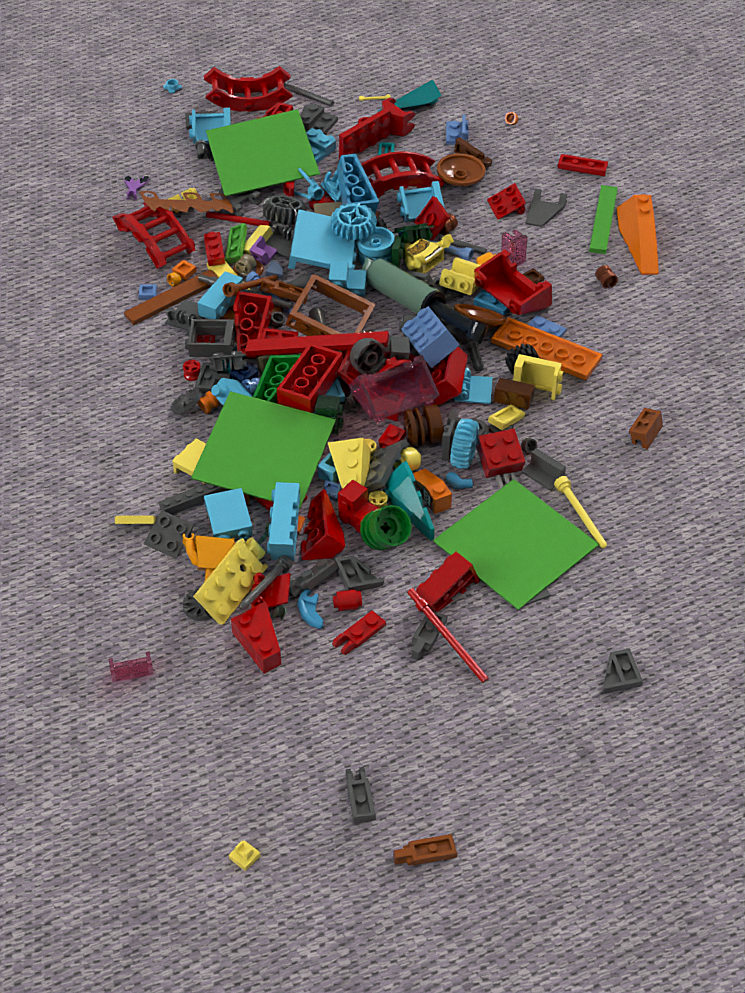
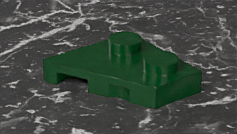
(397, 251)

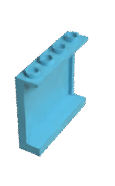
(317, 243)

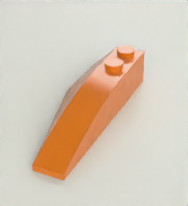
(639, 232)

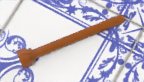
(231, 289)

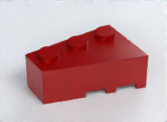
(258, 636)

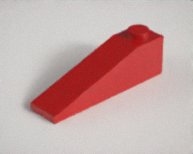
(324, 531)

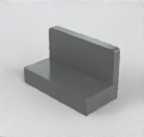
(544, 469)

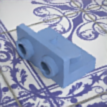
(455, 130)

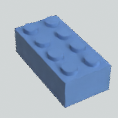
(429, 336)

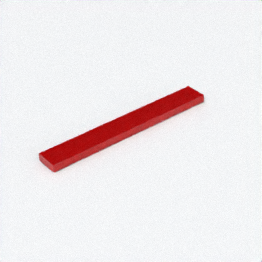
(298, 344)

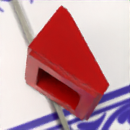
(289, 188)

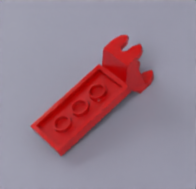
(375, 128)

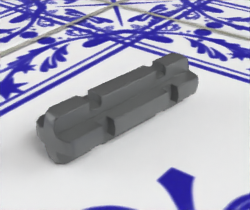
(475, 357)

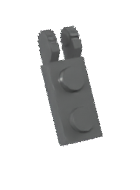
(360, 797)

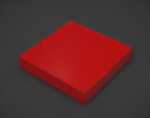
(434, 215)

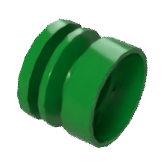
(394, 524)

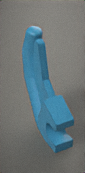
(307, 609)

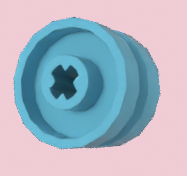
(376, 246)

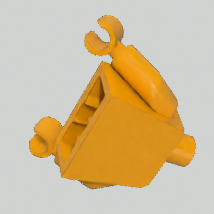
(207, 551)

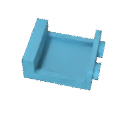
(204, 122)
(415, 200)
(228, 514)

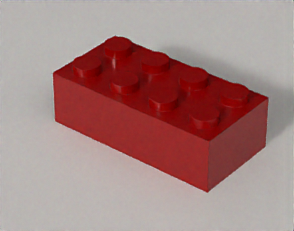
(308, 377)

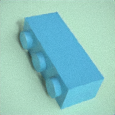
(214, 302)

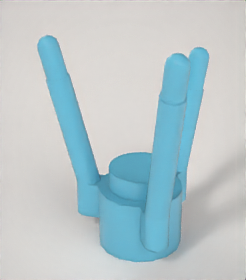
(314, 190)

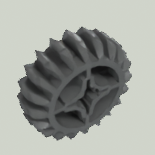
(282, 209)

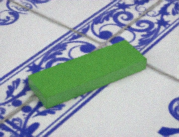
(236, 243)

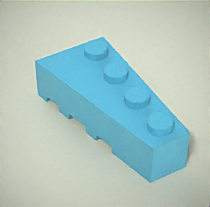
(284, 520)

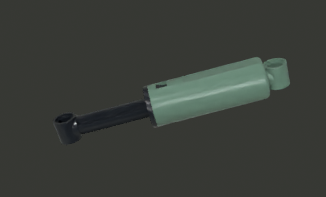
(418, 295)

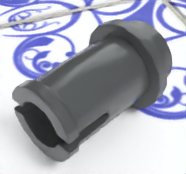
(201, 147)

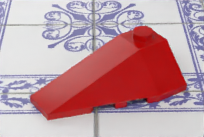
(251, 316)

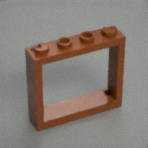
(313, 328)

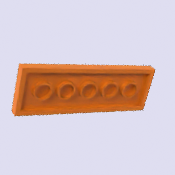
(573, 357)

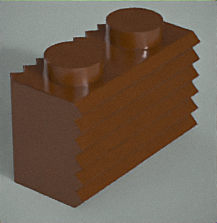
(514, 393)

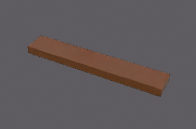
(168, 299)

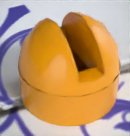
(175, 278)

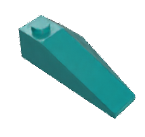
(420, 96)
(402, 493)

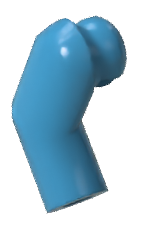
(458, 483)

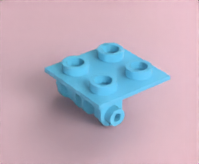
(475, 389)

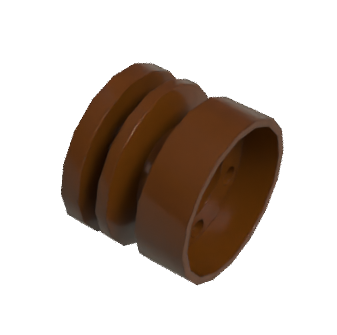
(424, 425)

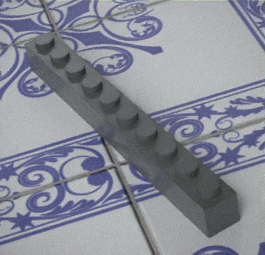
(189, 498)

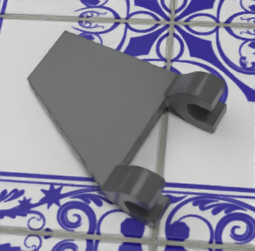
(237, 199)
(542, 211)

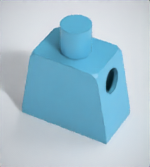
(226, 385)

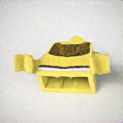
(426, 255)

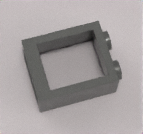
(210, 327)

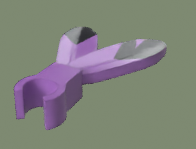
(134, 186)

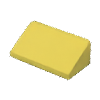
(264, 231)

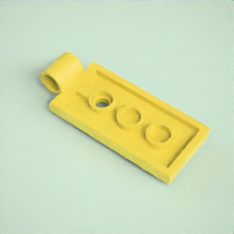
(227, 583)

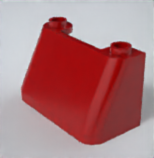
(511, 287)

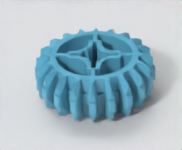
(353, 221)
(464, 443)

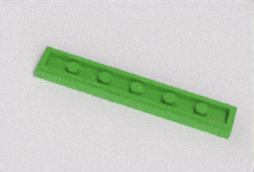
(603, 219)

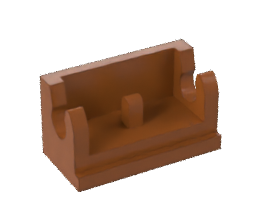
(646, 427)

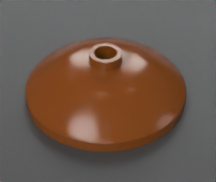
(461, 169)
(481, 314)

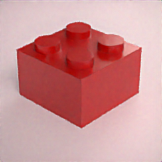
(500, 453)

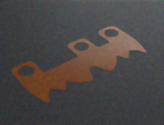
(183, 205)

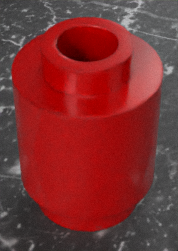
(347, 600)

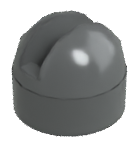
(280, 317)
(532, 443)

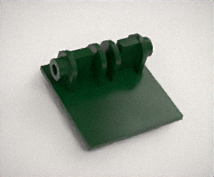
(414, 232)

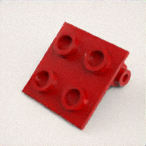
(507, 201)
(275, 594)

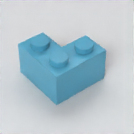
(348, 279)

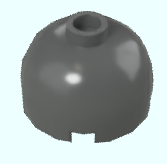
(368, 356)

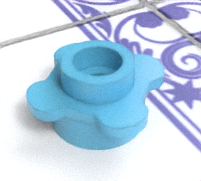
(172, 85)

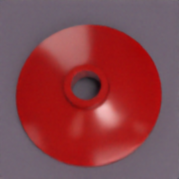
(392, 363)

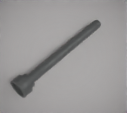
(282, 565)

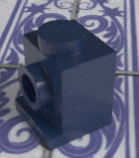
(248, 372)

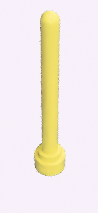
(564, 485)

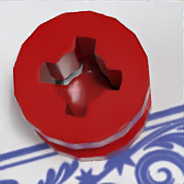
(191, 370)

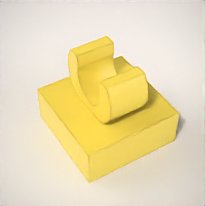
(244, 855)

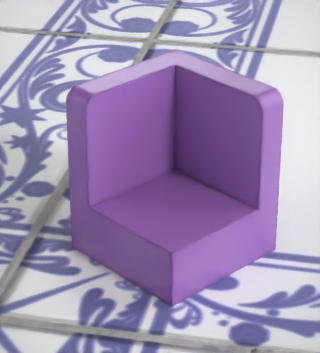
(262, 252)

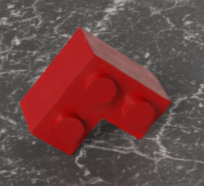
(354, 504)

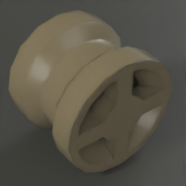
(245, 264)

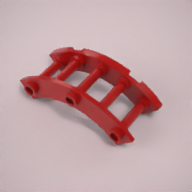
(247, 85)
(393, 160)
(131, 223)

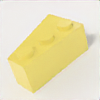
(351, 460)

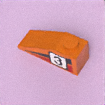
(433, 490)

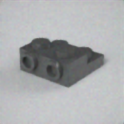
(315, 117)

